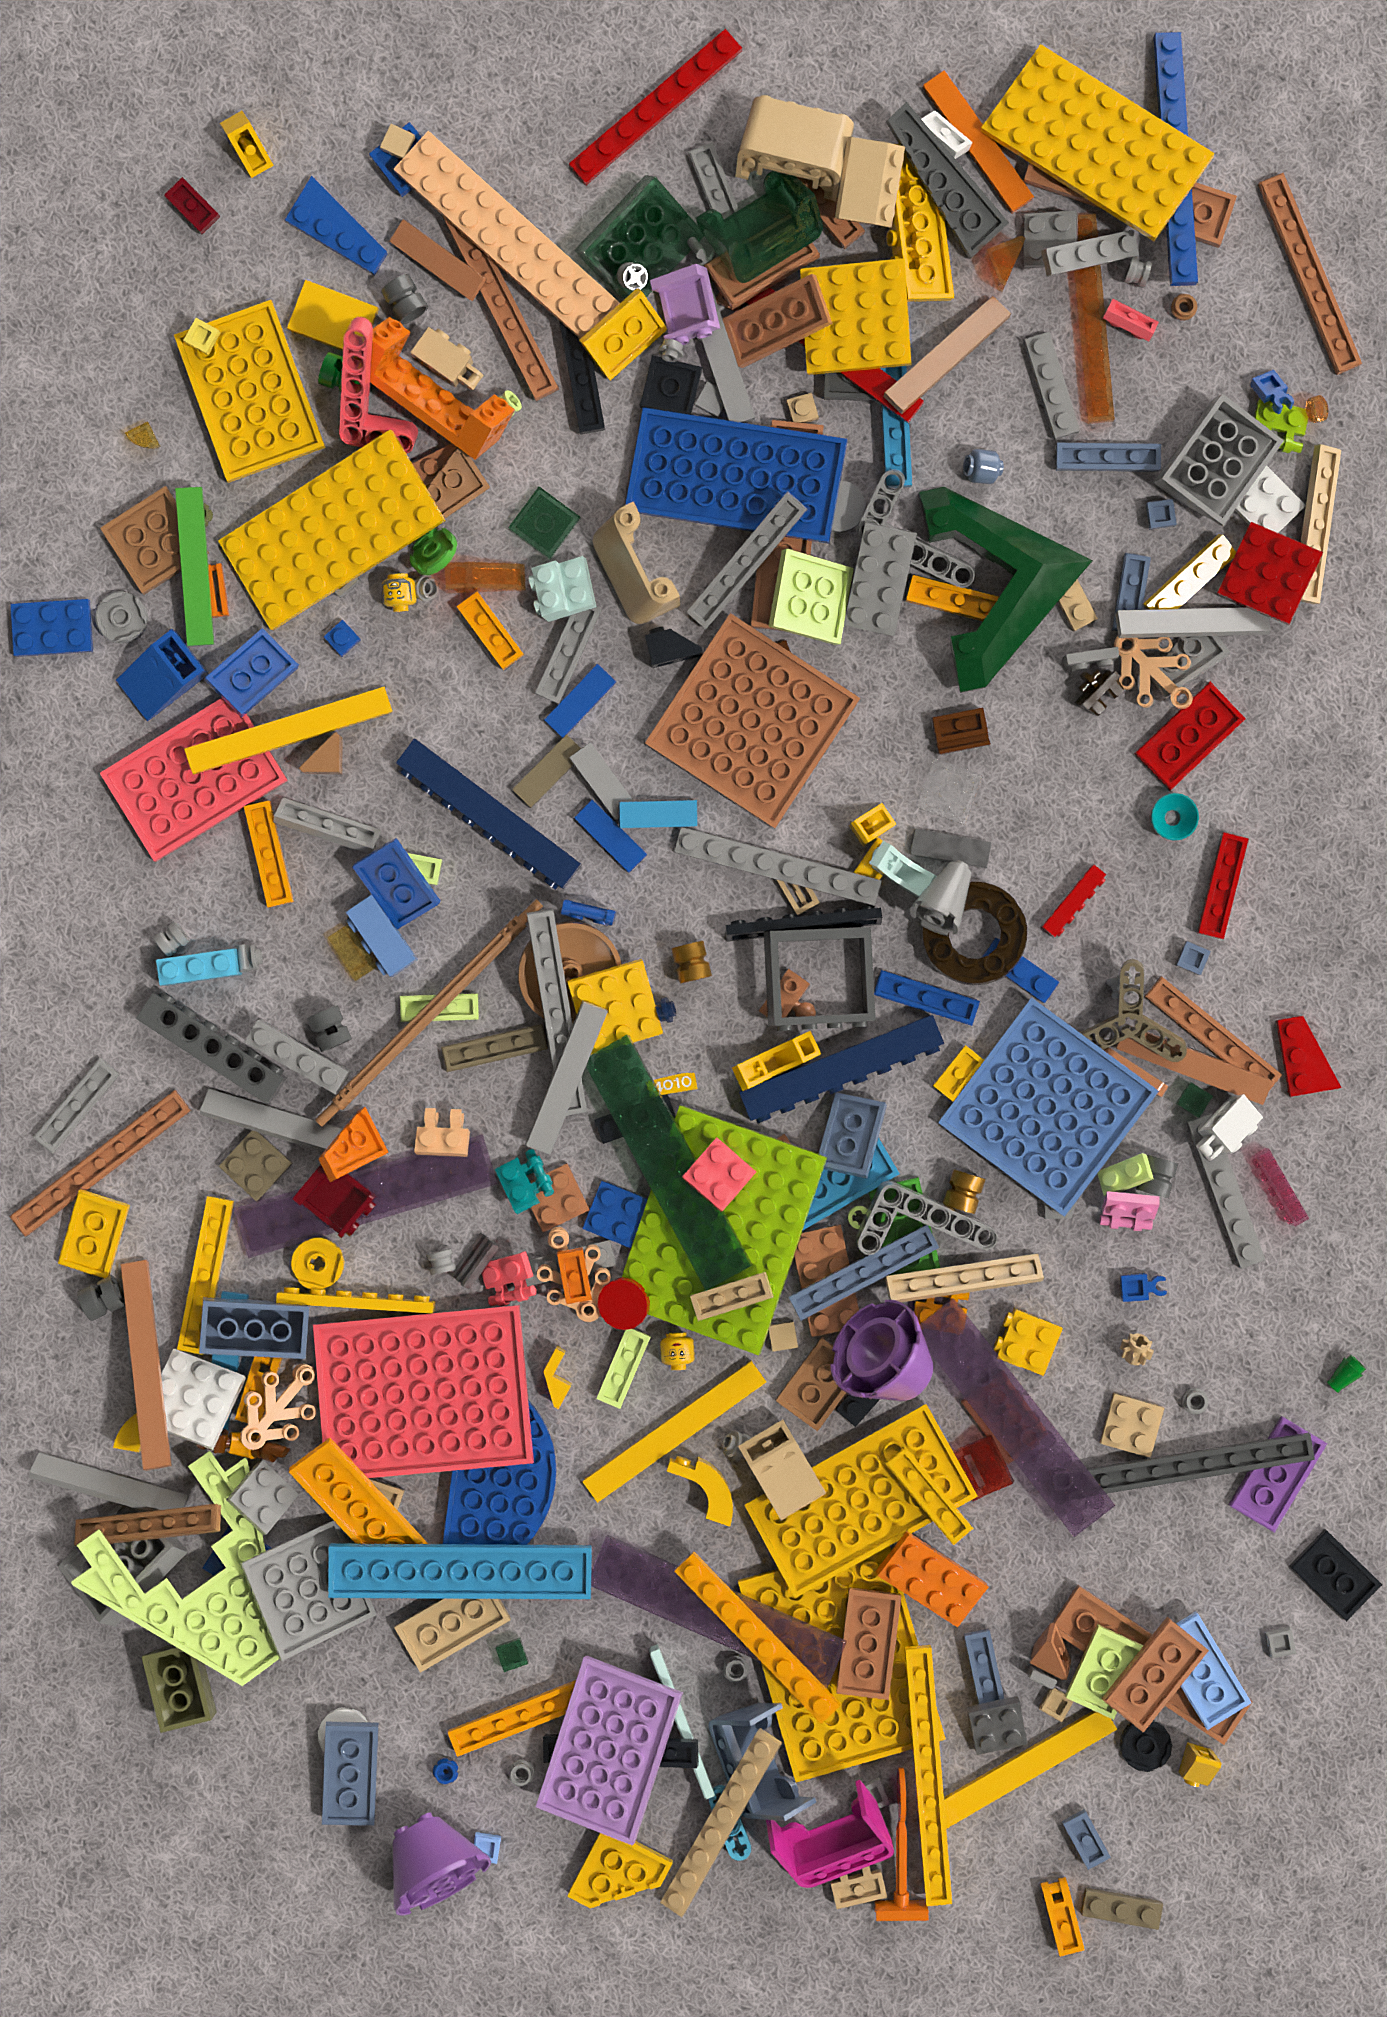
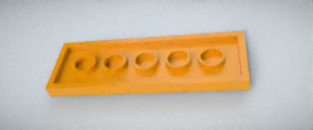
(351, 1498)

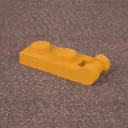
(255, 1384)
(1062, 1917)

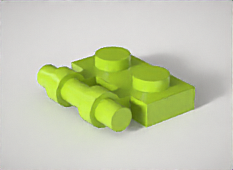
(1290, 422)

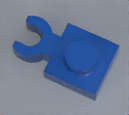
(1272, 388)
(1137, 1287)

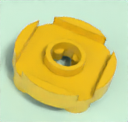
(305, 1271)

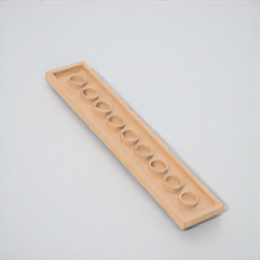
(505, 235)

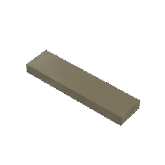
(494, 1048)

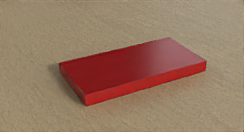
(1190, 736)

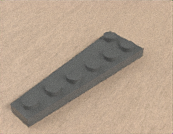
(956, 195)

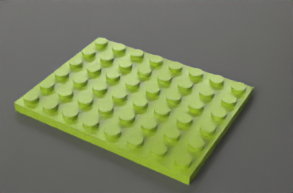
(764, 1215)

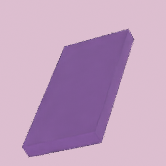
(1270, 1491)

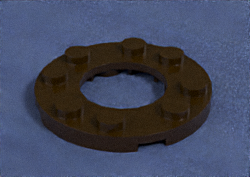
(997, 963)

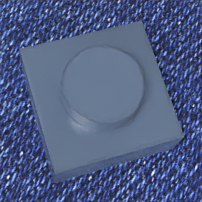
(1161, 514)
(1193, 958)

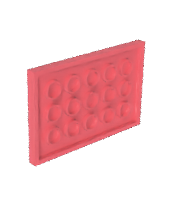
(172, 804)

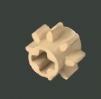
(1136, 1349)

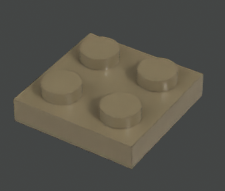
(255, 1164)

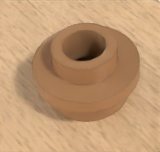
(1184, 299)

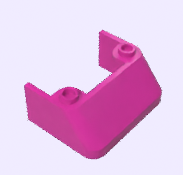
(835, 1847)

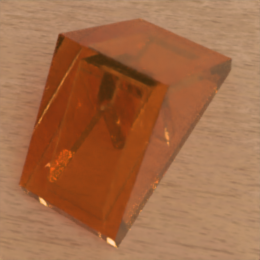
(1002, 260)

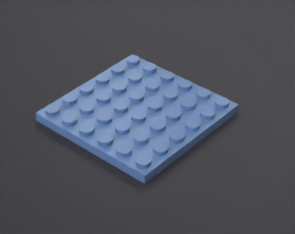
(1048, 1107)

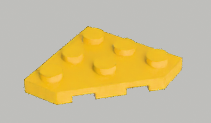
(617, 1871)

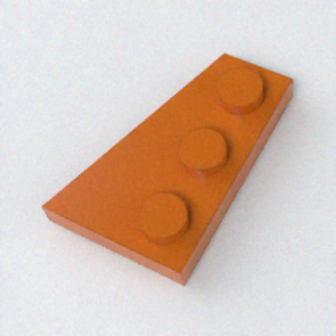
(353, 1146)

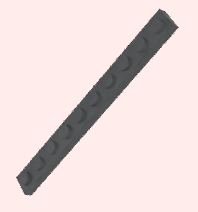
(1204, 1463)

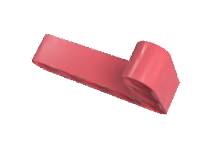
(359, 394)

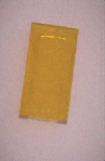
(352, 952)

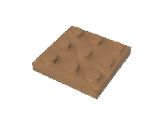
(148, 540)

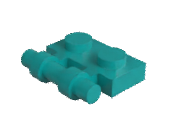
(517, 1184)

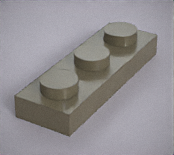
(1122, 1908)

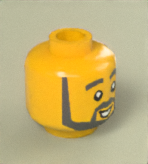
(399, 592)

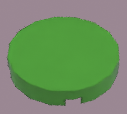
(433, 551)

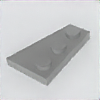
(1203, 653)

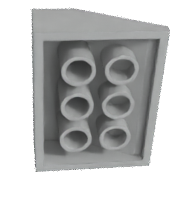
(1219, 460)
(144, 1559)

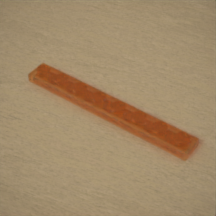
(1093, 333)

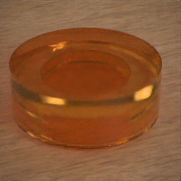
(1317, 409)

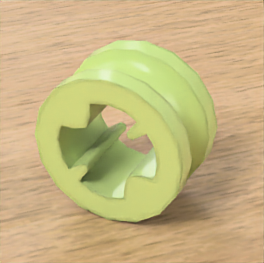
(512, 400)
(854, 1224)

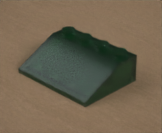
(641, 229)

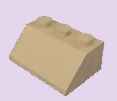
(869, 182)

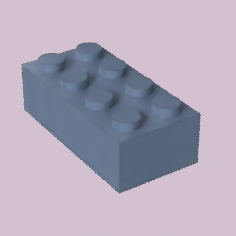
(253, 1328)

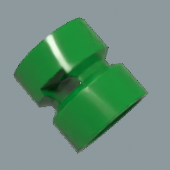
(331, 371)

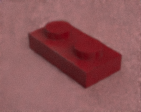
(192, 205)

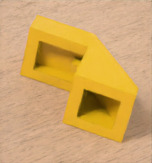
(557, 1385)

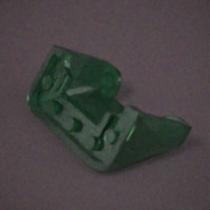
(766, 228)

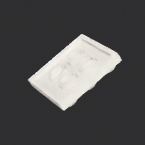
(198, 1397)

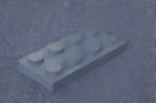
(350, 1773)

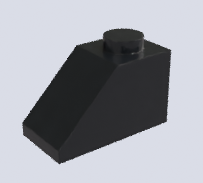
(670, 647)

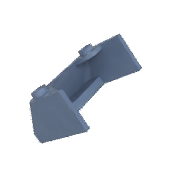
(775, 1795)

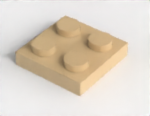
(1131, 1425)

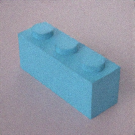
(198, 967)

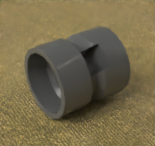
(402, 295)
(326, 1020)
(1162, 1173)
(99, 1299)

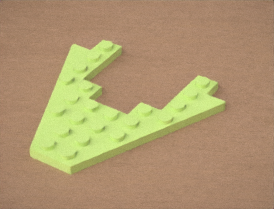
(218, 1618)

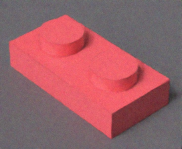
(1131, 320)

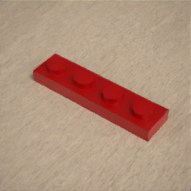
(1222, 885)

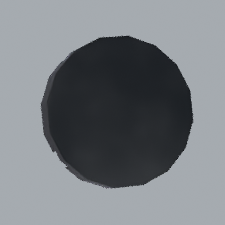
(1139, 1750)

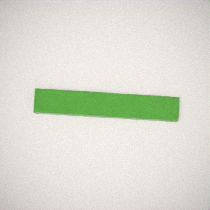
(194, 566)

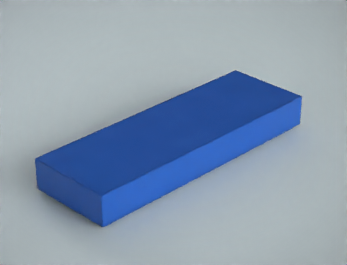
(580, 701)
(610, 836)

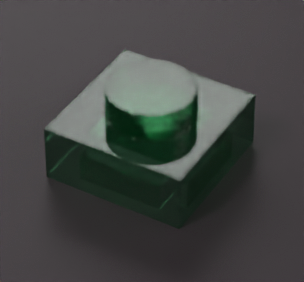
(1194, 1099)
(512, 1654)

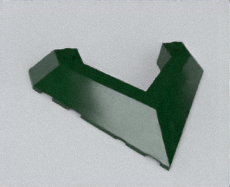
(1040, 579)

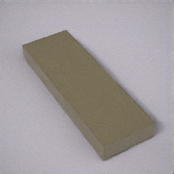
(547, 772)

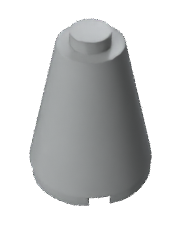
(944, 899)

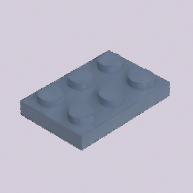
(852, 1134)

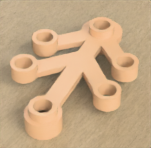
(1151, 666)
(556, 1277)
(275, 1409)

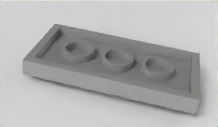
(880, 578)

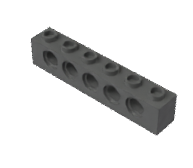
(153, 1017)

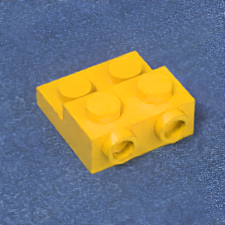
(1027, 1341)

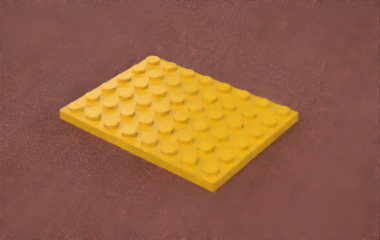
(861, 1726)

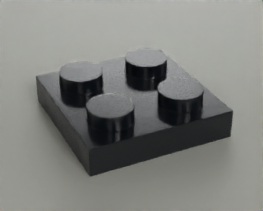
(671, 386)

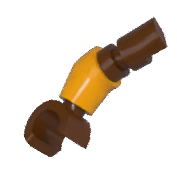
(233, 1445)

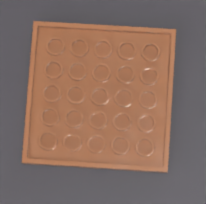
(752, 721)

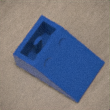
(161, 674)

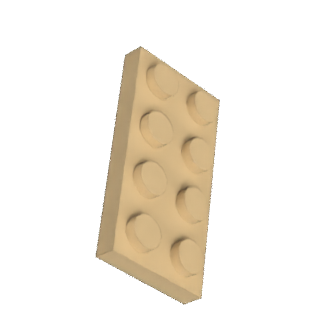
(449, 1627)

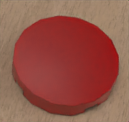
(623, 1303)

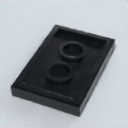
(1335, 1575)

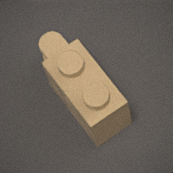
(446, 359)

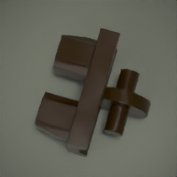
(1094, 687)

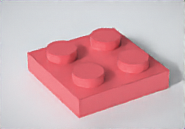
(719, 1174)

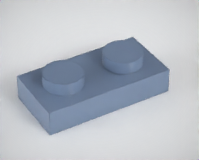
(1086, 1839)

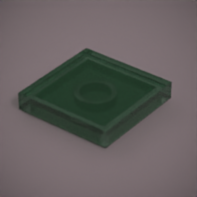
(544, 522)

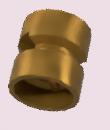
(691, 962)
(964, 1191)

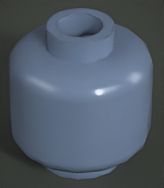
(983, 466)

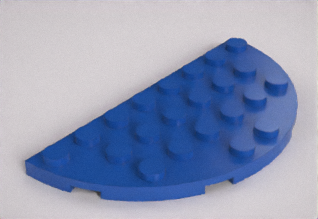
(503, 1501)

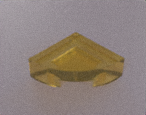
(143, 436)

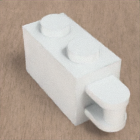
(1228, 1127)

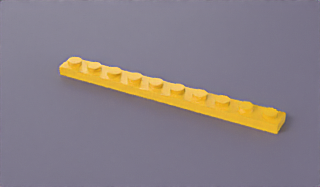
(928, 1775)

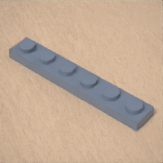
(863, 1272)

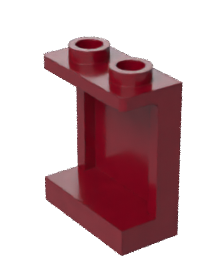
(336, 1202)

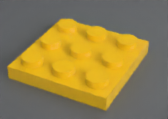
(626, 996)

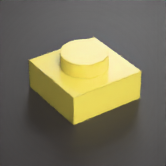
(201, 336)

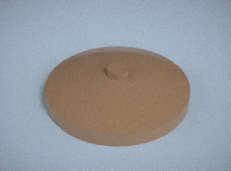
(582, 953)

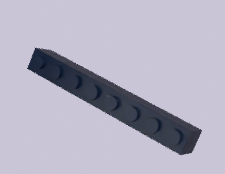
(489, 814)
(842, 1067)

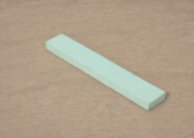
(681, 1720)

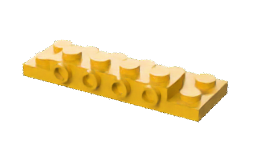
(920, 239)

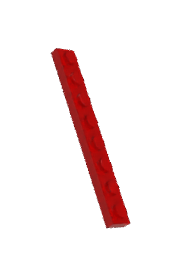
(655, 107)

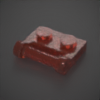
(989, 1464)

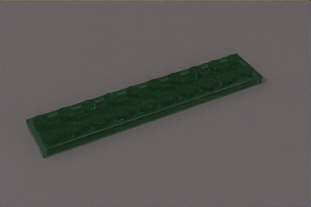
(664, 1159)

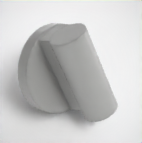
(701, 253)
(249, 957)
(731, 1442)

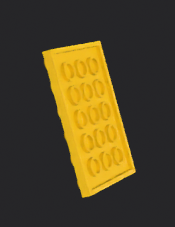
(251, 393)

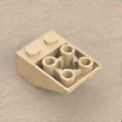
(782, 1469)

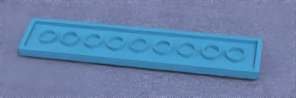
(459, 1571)

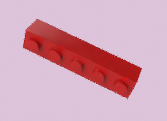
(1074, 901)

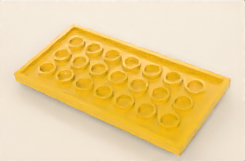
(1097, 142)
(331, 530)
(862, 1503)

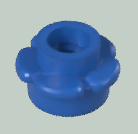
(445, 1778)

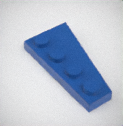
(330, 224)

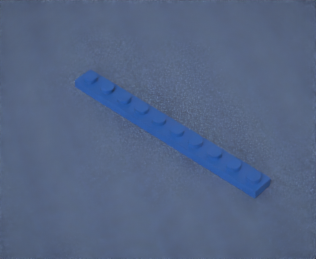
(1172, 110)

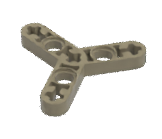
(1142, 1023)

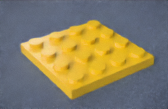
(866, 315)

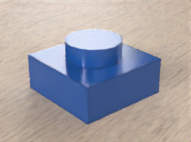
(342, 638)

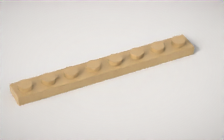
(721, 1822)

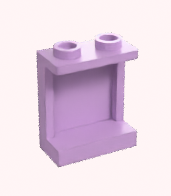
(687, 303)

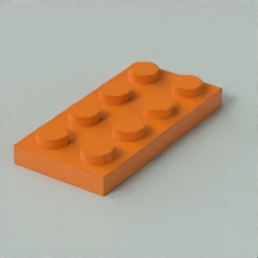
(931, 1579)

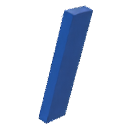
(926, 997)

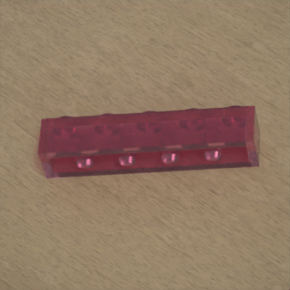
(1279, 1187)

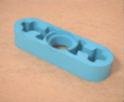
(743, 1838)

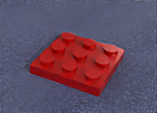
(1270, 573)

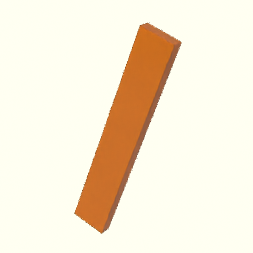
(983, 149)

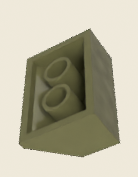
(178, 1688)

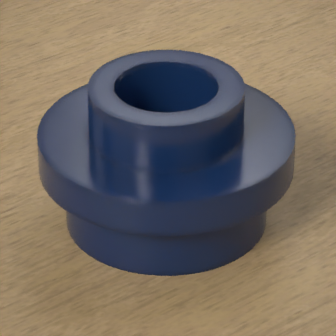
(665, 1010)

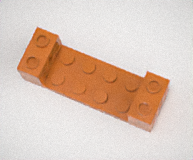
(466, 428)

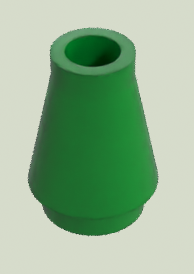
(1346, 1373)

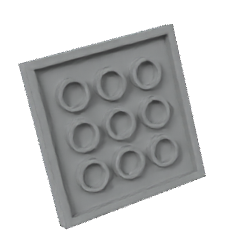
(293, 1592)

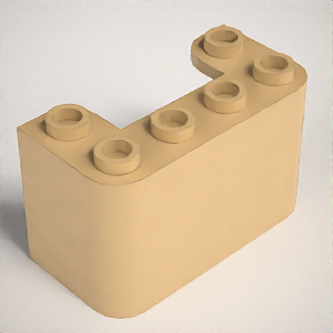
(795, 142)

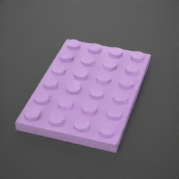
(609, 1750)

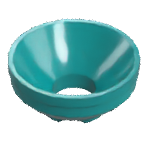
(1184, 807)

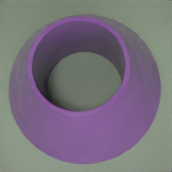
(882, 1354)

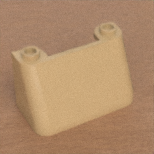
(638, 596)

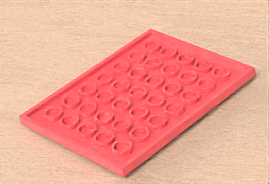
(426, 1391)

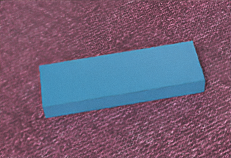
(658, 814)

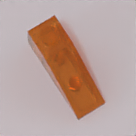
(484, 577)

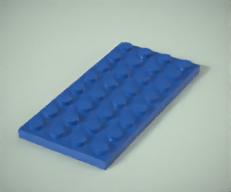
(734, 472)

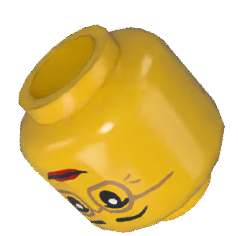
(677, 1350)

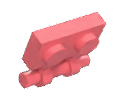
(505, 1271)

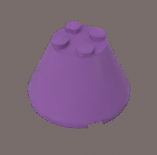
(432, 1863)

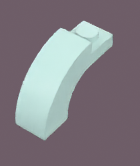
(900, 869)

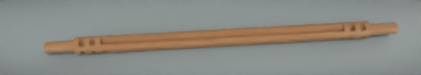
(428, 1013)

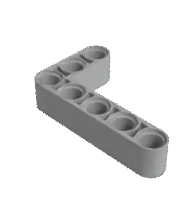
(930, 552)
(922, 1214)

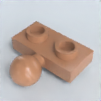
(792, 989)

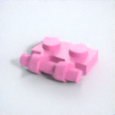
(1125, 1205)

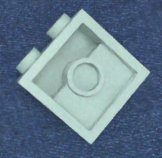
(562, 588)

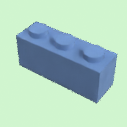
(380, 937)

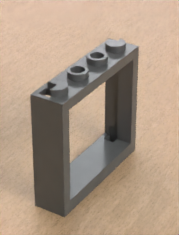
(773, 977)

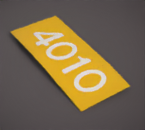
(676, 1083)

